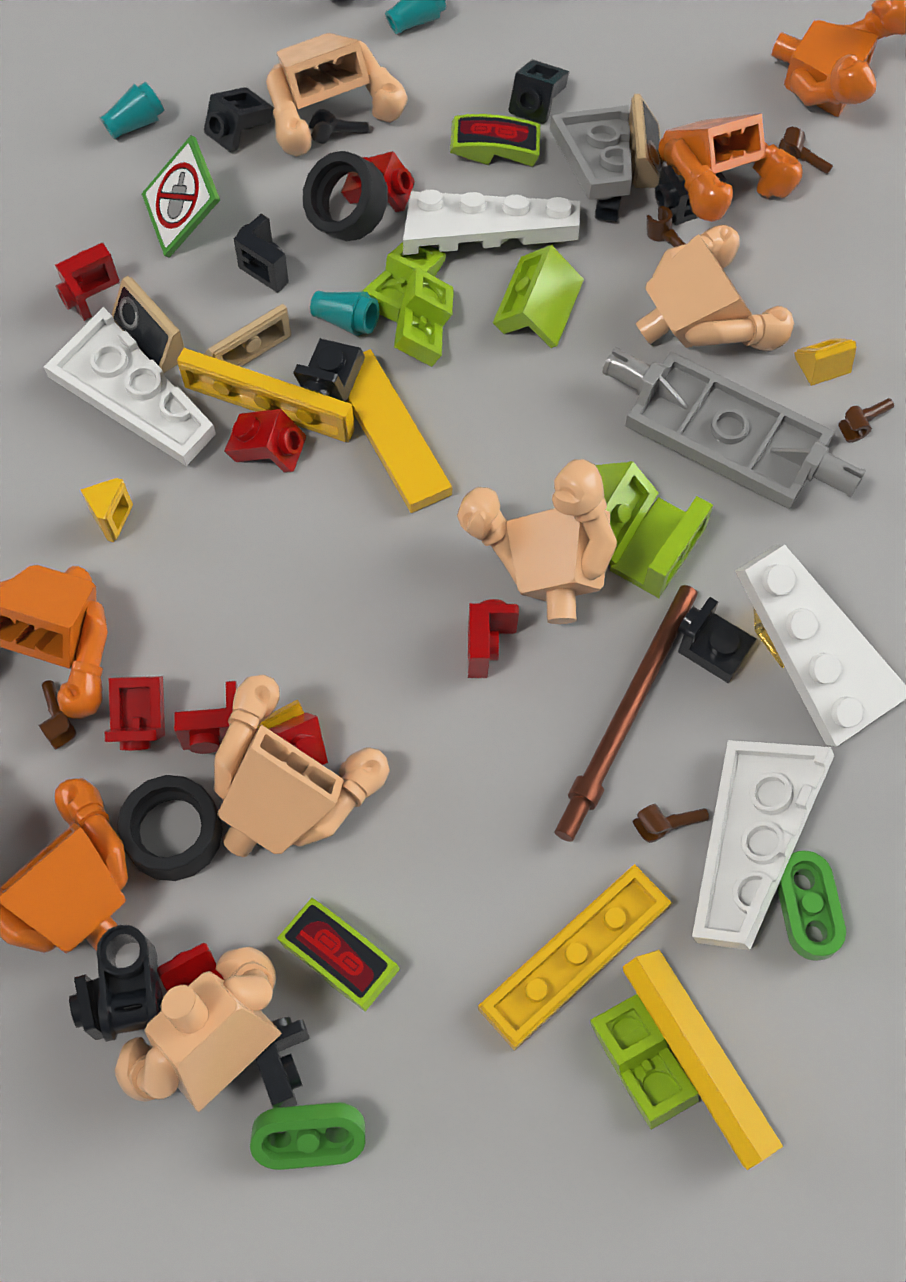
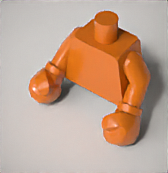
(834, 60)
(721, 144)
(61, 623)
(71, 883)

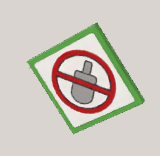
(180, 196)

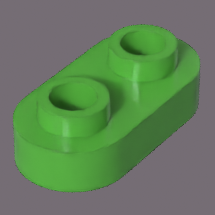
(811, 907)
(309, 1136)

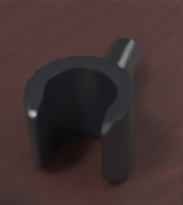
(324, 123)
(608, 209)

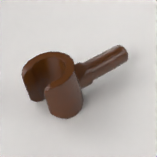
(793, 144)
(662, 228)
(856, 423)
(58, 727)
(653, 824)

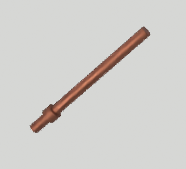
(588, 788)

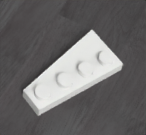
(492, 220)
(121, 381)
(822, 650)
(755, 827)

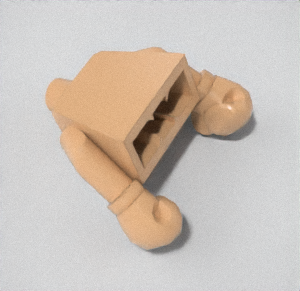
(323, 70)
(702, 303)
(554, 550)
(277, 791)
(203, 1033)

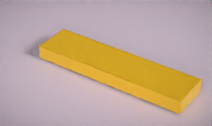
(265, 393)
(396, 438)
(573, 957)
(702, 1059)

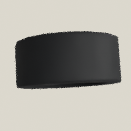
(319, 187)
(148, 797)

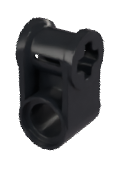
(129, 994)

